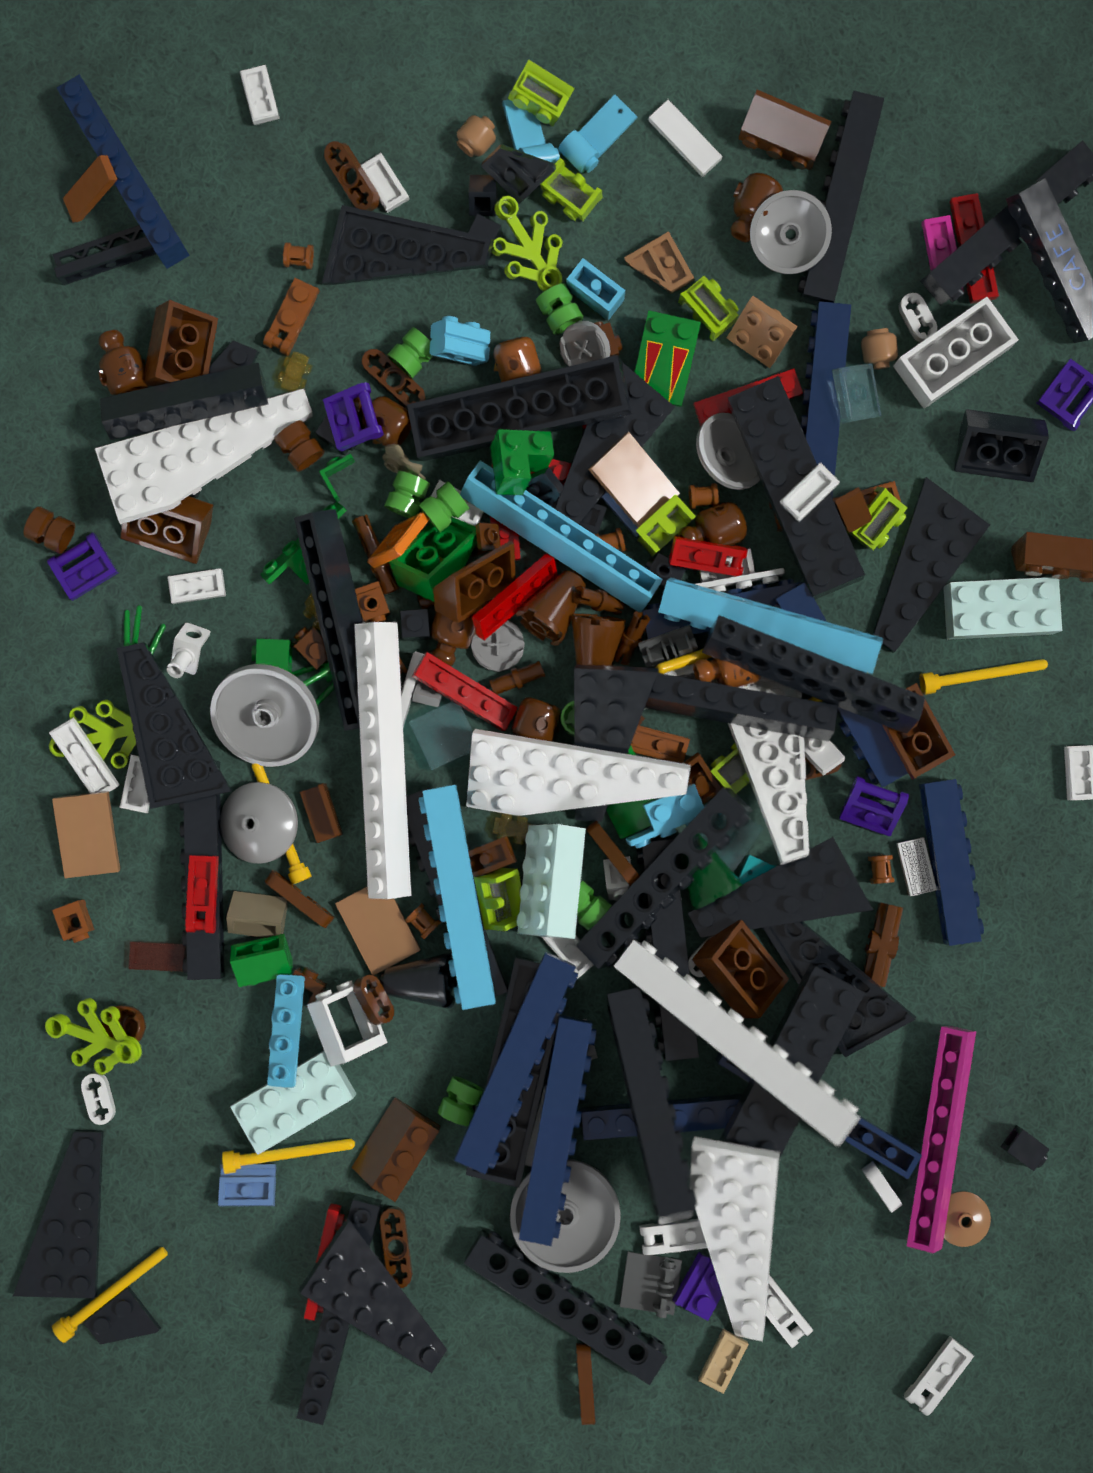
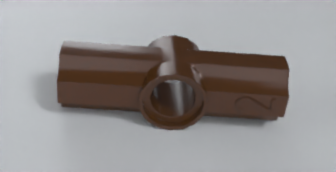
(882, 943)

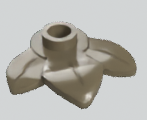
(397, 461)

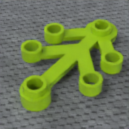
(530, 248)
(106, 733)
(125, 1047)

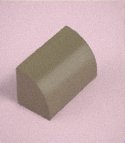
(256, 914)

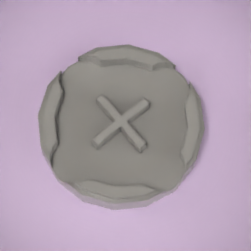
(583, 343)
(500, 649)

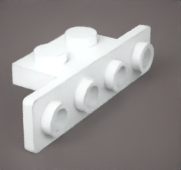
(719, 581)

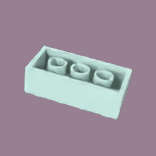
(1002, 608)
(551, 881)
(278, 1112)

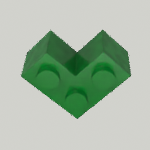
(516, 455)

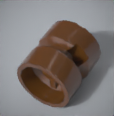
(297, 442)
(54, 532)

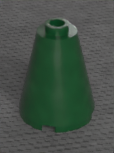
(711, 882)

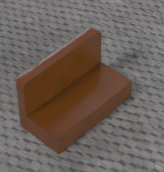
(321, 813)

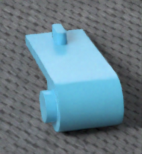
(603, 129)
(527, 133)

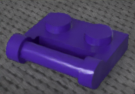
(1063, 391)
(344, 417)
(85, 574)
(871, 813)

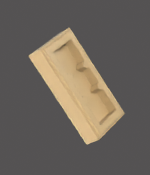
(723, 1361)

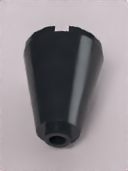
(422, 981)

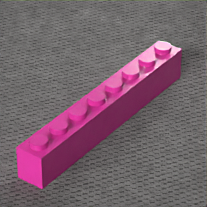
(941, 1139)

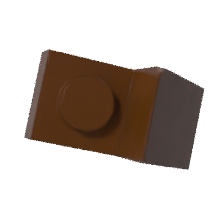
(853, 510)
(702, 778)
(491, 857)

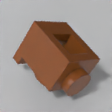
(370, 592)
(64, 917)

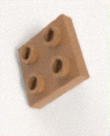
(761, 331)

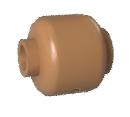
(476, 135)
(879, 348)

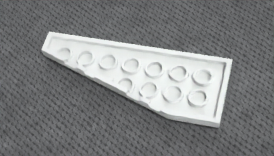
(170, 464)
(545, 776)
(777, 777)
(736, 1214)

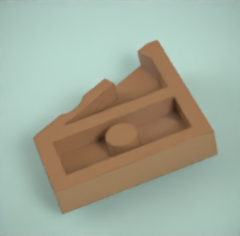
(662, 263)

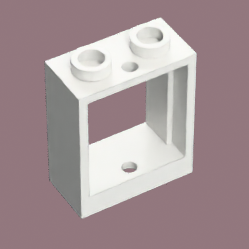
(336, 1054)

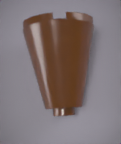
(552, 608)
(596, 638)

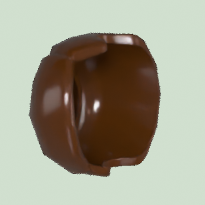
(131, 1021)

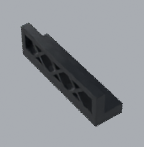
(103, 261)

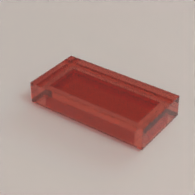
(156, 956)

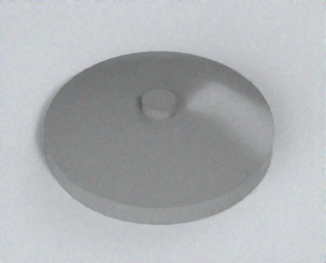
(264, 715)
(587, 1223)

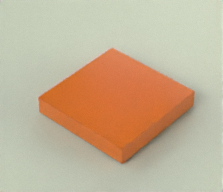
(398, 540)

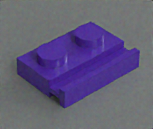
(699, 1288)

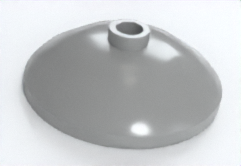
(786, 212)
(725, 453)
(273, 820)

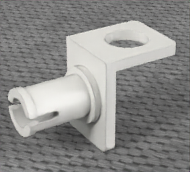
(187, 651)

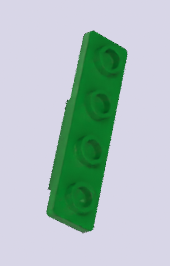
(293, 556)

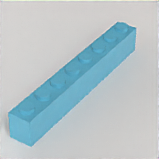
(563, 539)
(832, 641)
(459, 897)

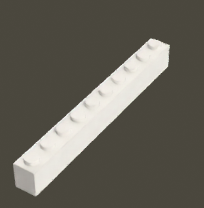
(382, 760)
(738, 1043)

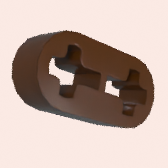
(373, 1000)

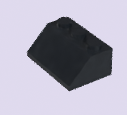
(1000, 445)

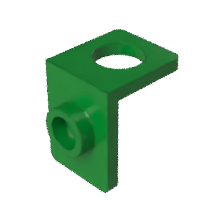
(334, 466)

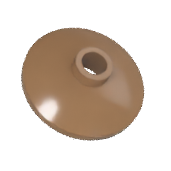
(966, 1205)

